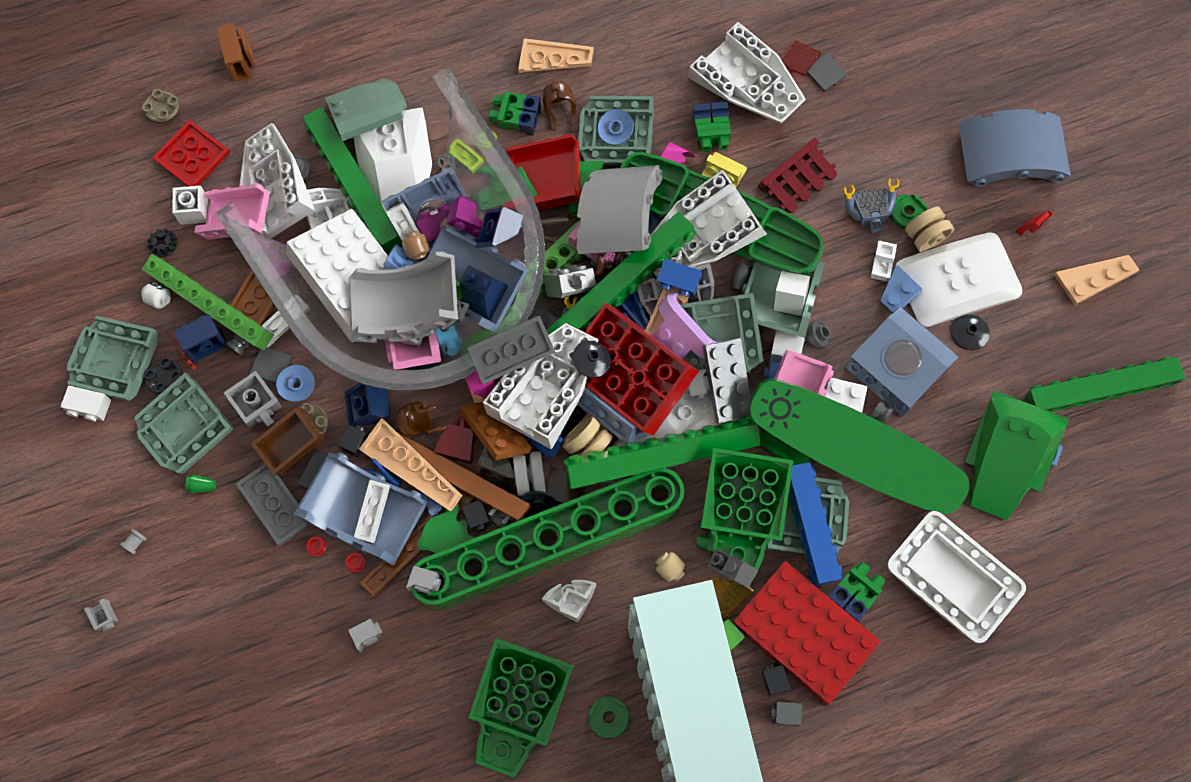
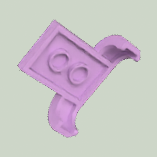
(679, 329)

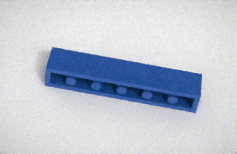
(812, 526)

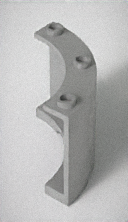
(616, 209)
(403, 301)

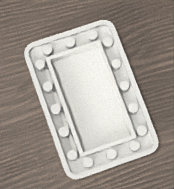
(961, 279)
(956, 577)

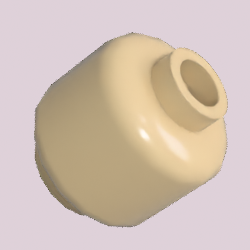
(670, 567)

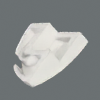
(571, 598)

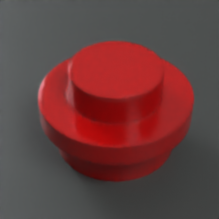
(316, 546)
(355, 562)

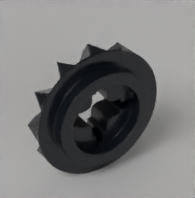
(160, 249)

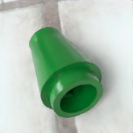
(200, 484)

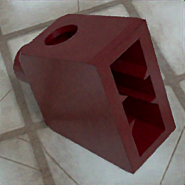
(457, 442)

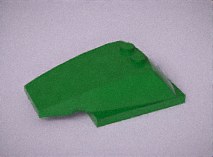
(1011, 453)
(746, 503)
(517, 704)

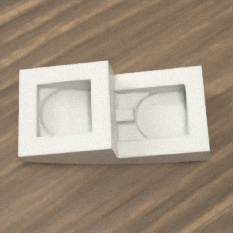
(883, 261)

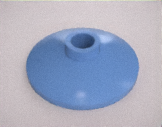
(611, 120)
(291, 376)

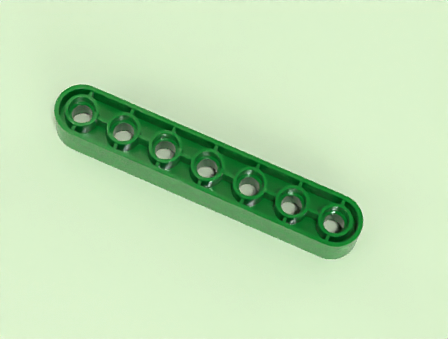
(562, 522)

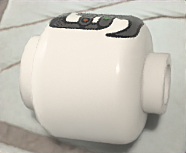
(155, 295)

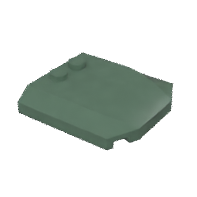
(366, 107)
(591, 144)
(725, 320)
(112, 357)
(181, 425)
(837, 518)

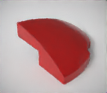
(1035, 222)

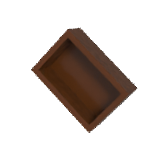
(288, 441)

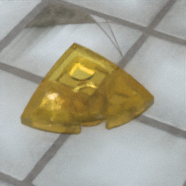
(730, 595)

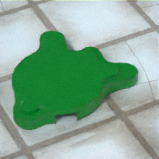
(444, 532)

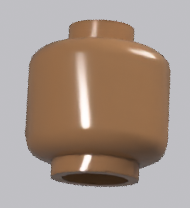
(415, 245)

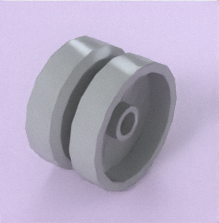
(529, 473)

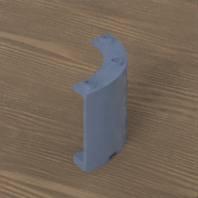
(1014, 146)
(487, 261)
(336, 504)

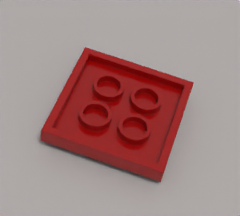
(191, 154)

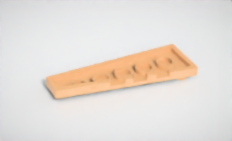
(404, 461)

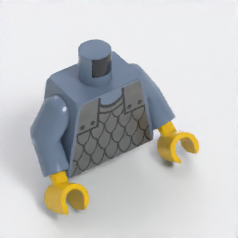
(871, 206)

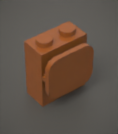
(236, 51)

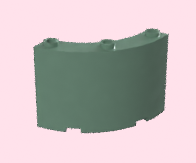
(763, 284)

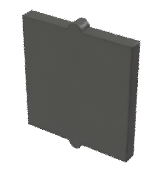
(826, 72)
(271, 363)

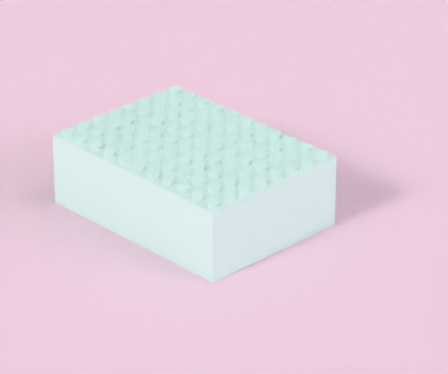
(691, 687)

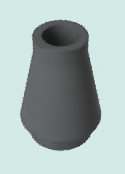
(740, 275)

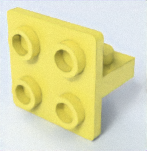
(718, 162)

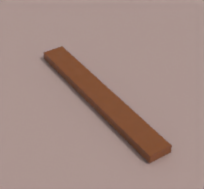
(473, 484)
(385, 573)

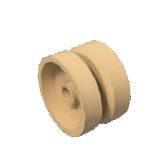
(929, 229)
(587, 438)

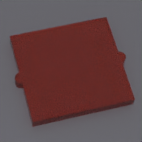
(800, 58)
(183, 354)

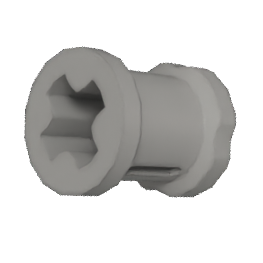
(133, 541)

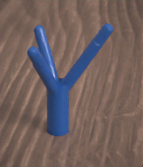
(386, 474)

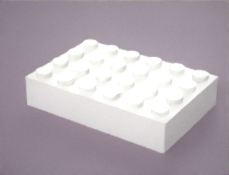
(329, 257)

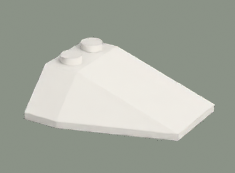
(327, 205)

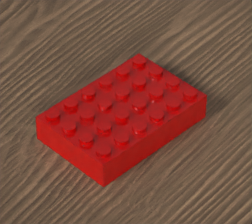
(643, 372)
(806, 633)

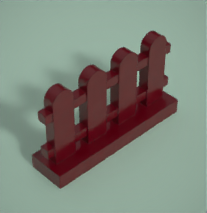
(789, 178)

